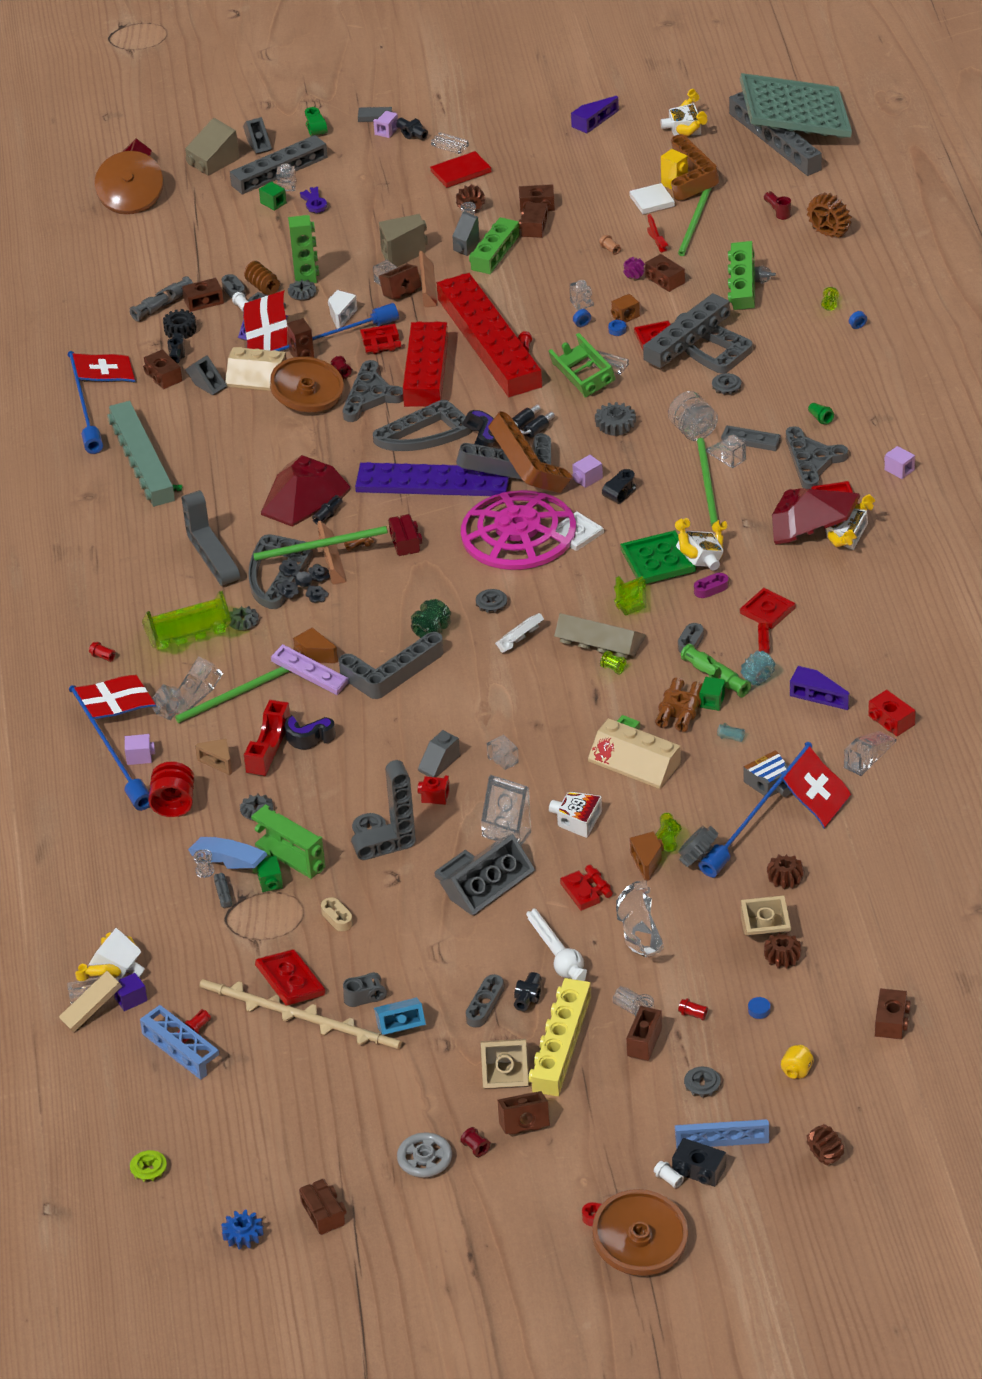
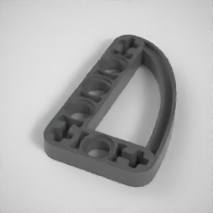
(724, 362)
(441, 410)
(267, 543)

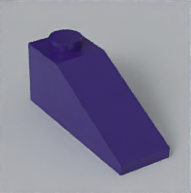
(594, 113)
(816, 687)

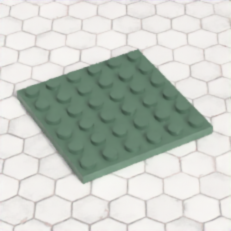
(795, 105)

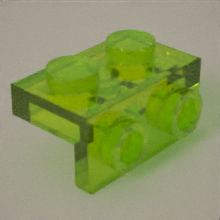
(630, 595)

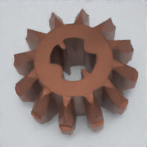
(471, 194)
(785, 871)
(782, 950)
(825, 1144)

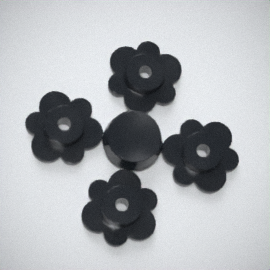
(303, 579)

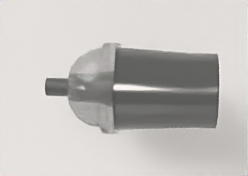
(763, 274)

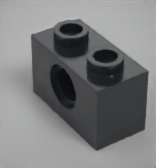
(699, 1162)

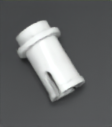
(239, 299)
(665, 1172)

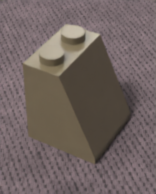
(213, 148)
(402, 238)

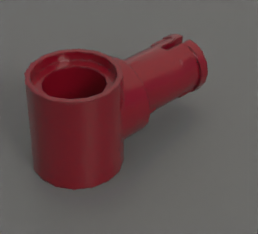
(781, 205)

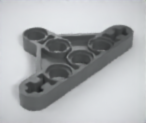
(369, 398)
(810, 450)

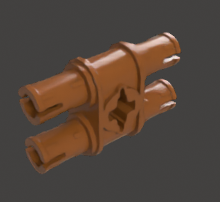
(679, 704)

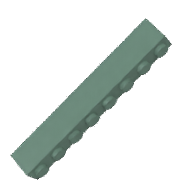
(140, 454)

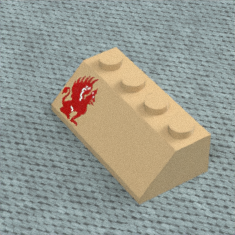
(635, 753)

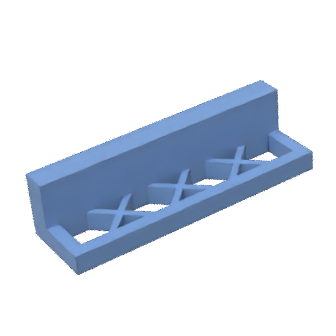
(172, 1042)
(725, 1133)

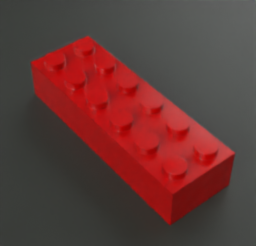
(425, 363)

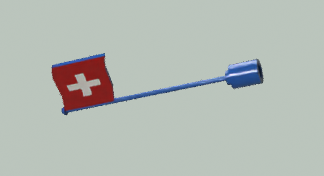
(98, 368)
(810, 783)

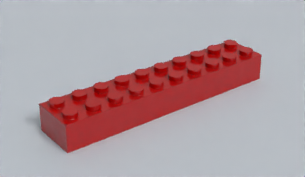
(489, 335)

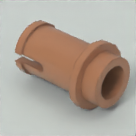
(607, 242)

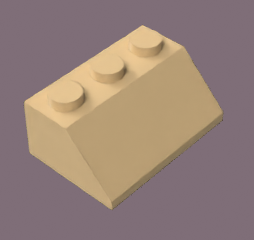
(252, 367)

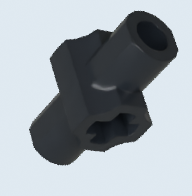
(412, 128)
(176, 347)
(527, 991)

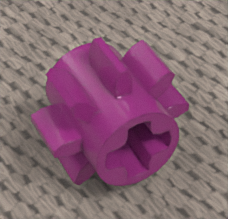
(634, 268)

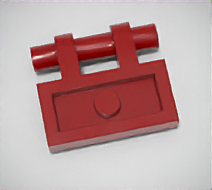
(380, 334)
(580, 890)

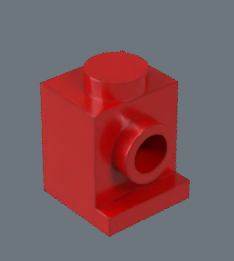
(434, 790)

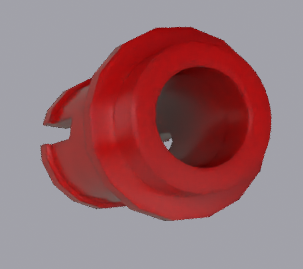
(525, 338)
(101, 651)
(692, 1009)

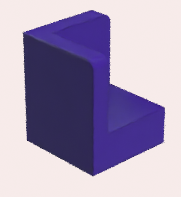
(131, 993)

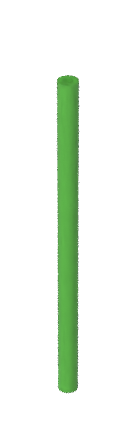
(694, 221)
(707, 481)
(320, 543)
(230, 694)

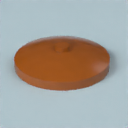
(129, 182)
(306, 384)
(639, 1232)

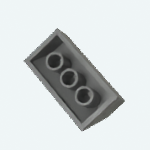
(488, 875)

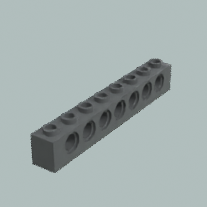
(783, 141)

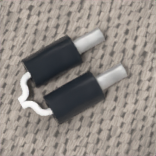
(536, 425)

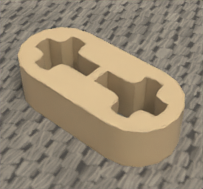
(333, 916)

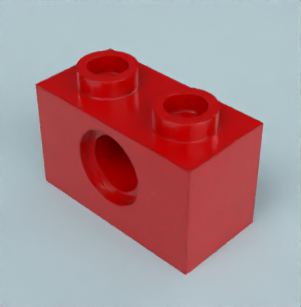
(891, 713)

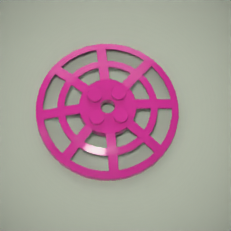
(528, 526)

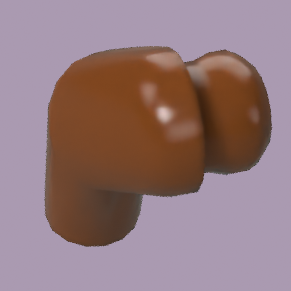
(352, 544)

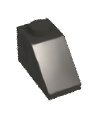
(257, 135)
(466, 234)
(206, 376)
(439, 754)

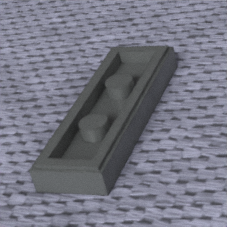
(754, 438)

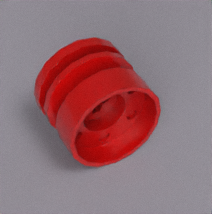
(171, 789)

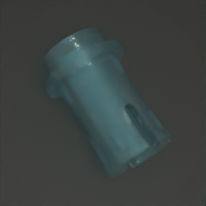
(729, 732)

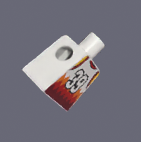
(577, 812)

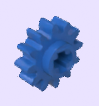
(242, 1229)

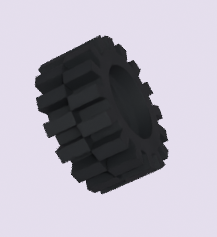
(179, 322)

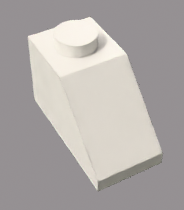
(342, 307)

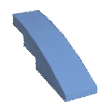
(230, 852)

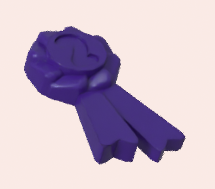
(314, 203)

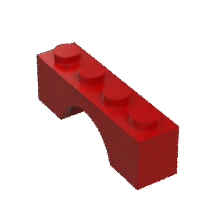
(261, 753)

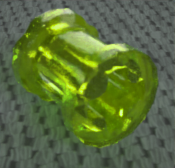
(834, 294)
(613, 662)

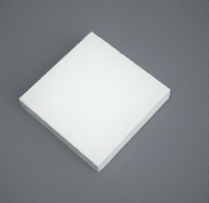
(652, 198)
(585, 530)

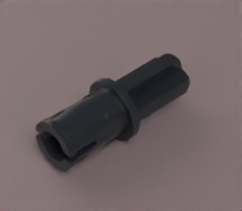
(327, 509)

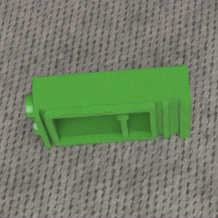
(577, 354)
(279, 827)

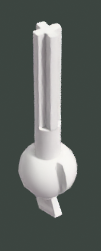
(567, 961)

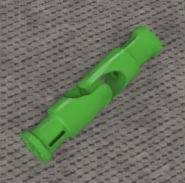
(714, 669)

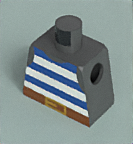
(765, 772)

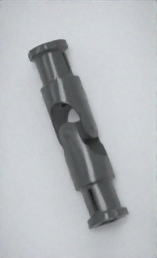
(152, 304)

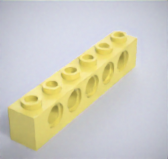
(560, 1037)

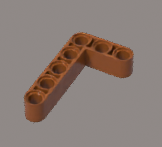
(702, 172)
(523, 457)

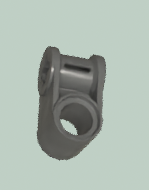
(362, 990)

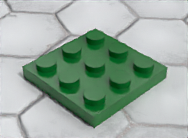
(656, 557)

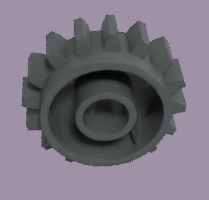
(615, 419)
(697, 845)

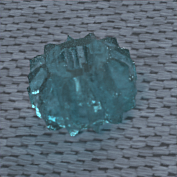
(758, 667)

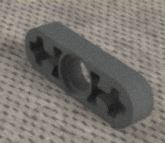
(484, 1009)

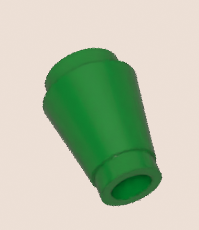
(822, 413)

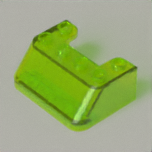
(187, 623)

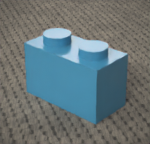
(399, 1016)

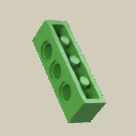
(494, 245)
(303, 248)
(742, 275)

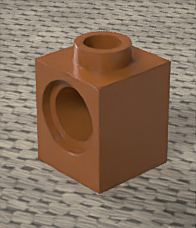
(625, 308)

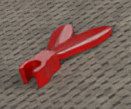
(653, 232)

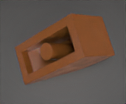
(315, 647)
(646, 853)

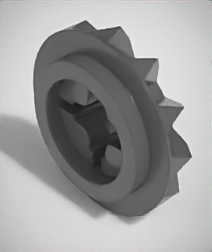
(308, 287)
(720, 381)
(491, 595)
(250, 620)
(247, 807)
(361, 822)
(695, 1075)

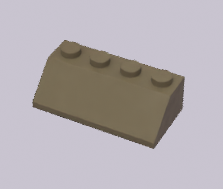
(597, 634)

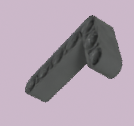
(495, 460)
(206, 541)
(394, 672)
(401, 831)

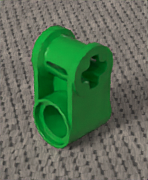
(315, 122)

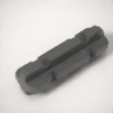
(222, 890)

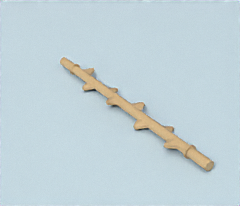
(308, 1014)

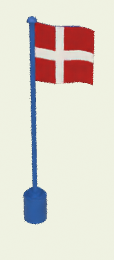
(267, 323)
(109, 700)

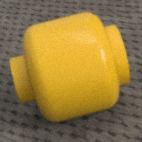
(797, 1061)

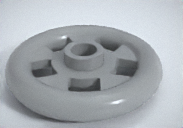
(424, 1154)

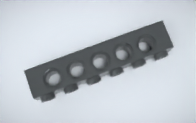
(264, 169)
(686, 330)

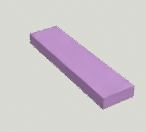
(309, 669)

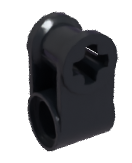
(620, 486)

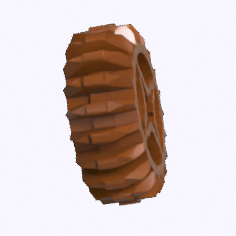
(829, 215)

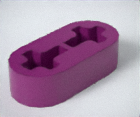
(711, 585)

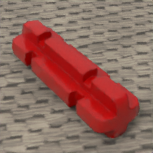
(763, 637)

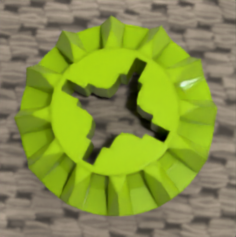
(148, 1158)

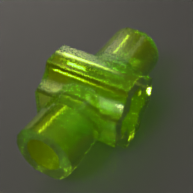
(668, 832)

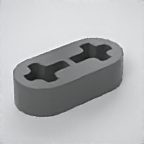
(232, 285)
(686, 637)

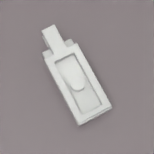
(518, 632)

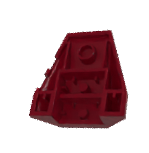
(302, 490)
(809, 509)

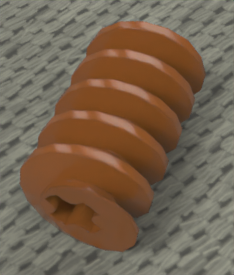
(261, 278)

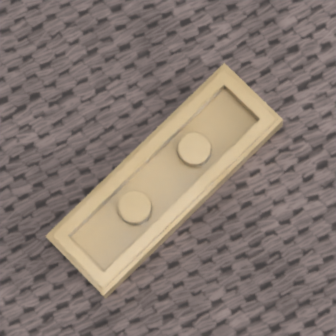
(90, 1001)

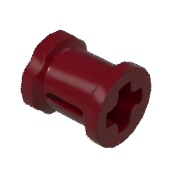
(340, 364)
(474, 1141)

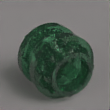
(432, 617)

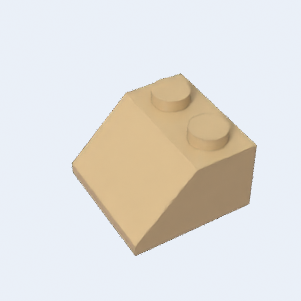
(764, 915)
(504, 1063)

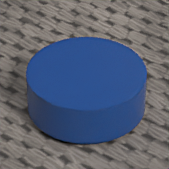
(581, 318)
(857, 320)
(617, 327)
(759, 1007)

